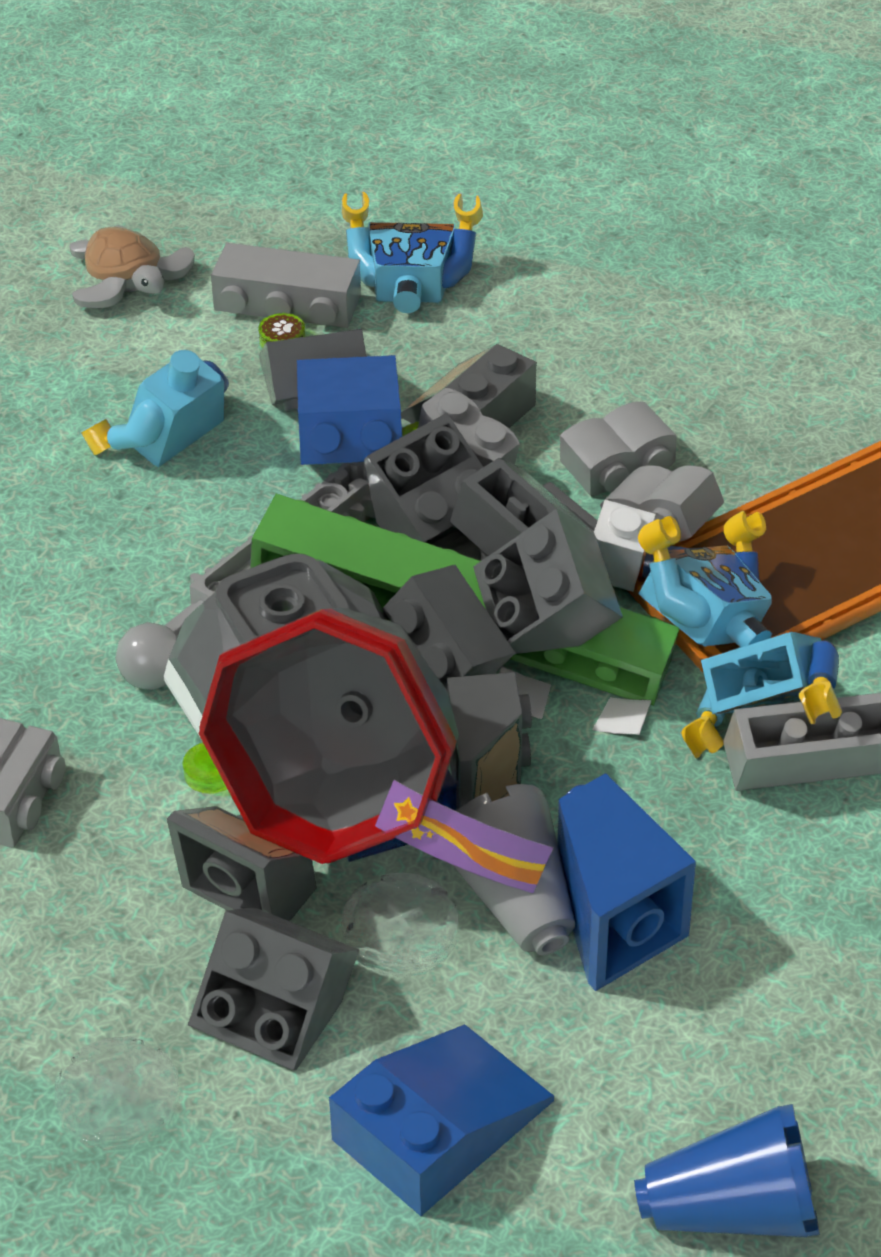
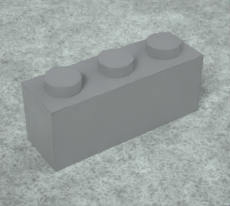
(286, 281)
(782, 748)

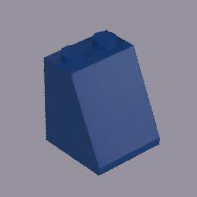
(347, 408)
(623, 880)

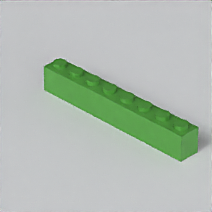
(621, 660)

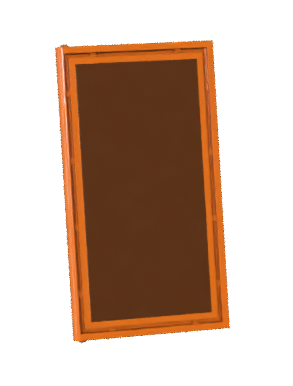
(815, 555)

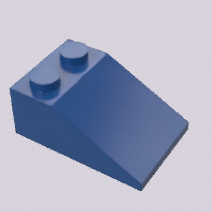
(433, 1113)

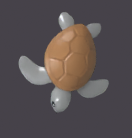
(125, 264)

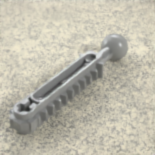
(146, 647)

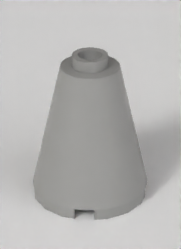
(535, 919)

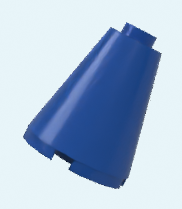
(734, 1182)

